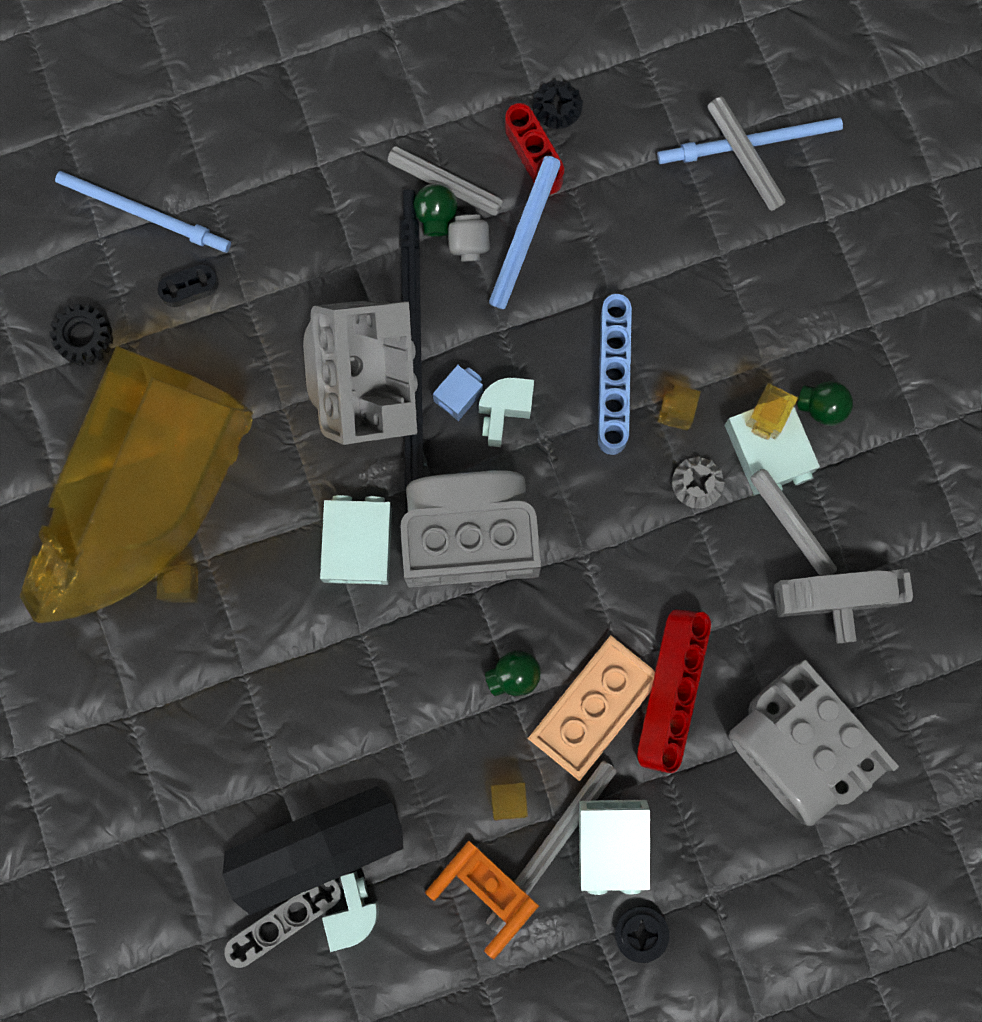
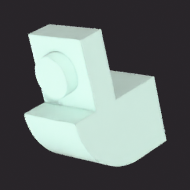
(504, 398)
(355, 923)

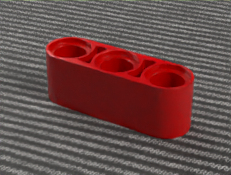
(530, 135)

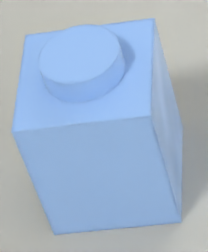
(458, 391)

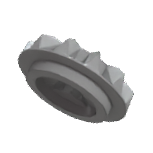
(695, 496)

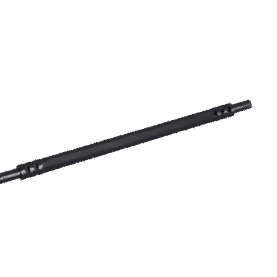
(411, 293)

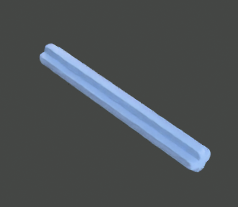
(525, 232)

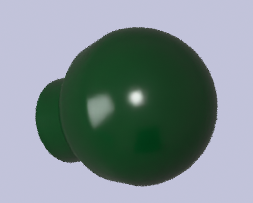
(435, 208)
(827, 402)
(514, 674)

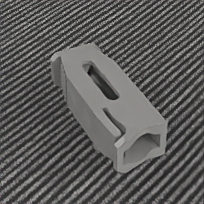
(841, 595)

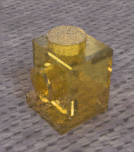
(679, 407)

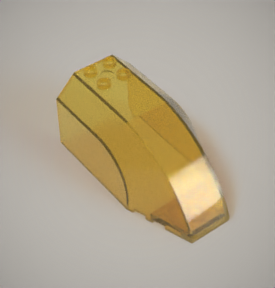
(132, 486)

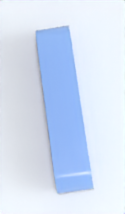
(618, 359)

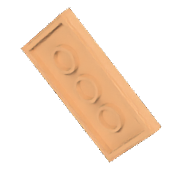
(594, 708)

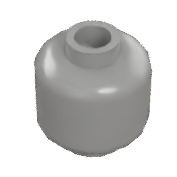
(469, 237)

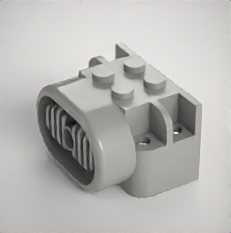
(361, 370)
(469, 529)
(808, 745)

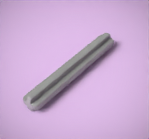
(746, 153)
(435, 175)
(793, 523)

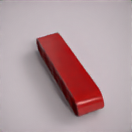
(674, 690)

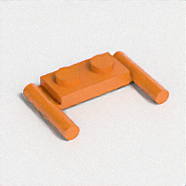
(492, 887)

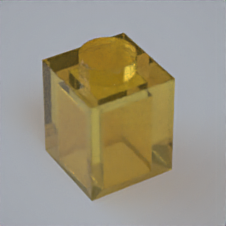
(771, 412)
(178, 584)
(509, 801)

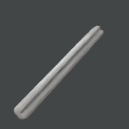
(558, 836)

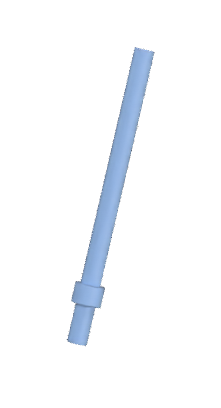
(691, 151)
(197, 234)

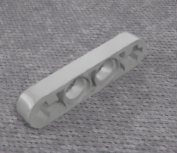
(285, 924)

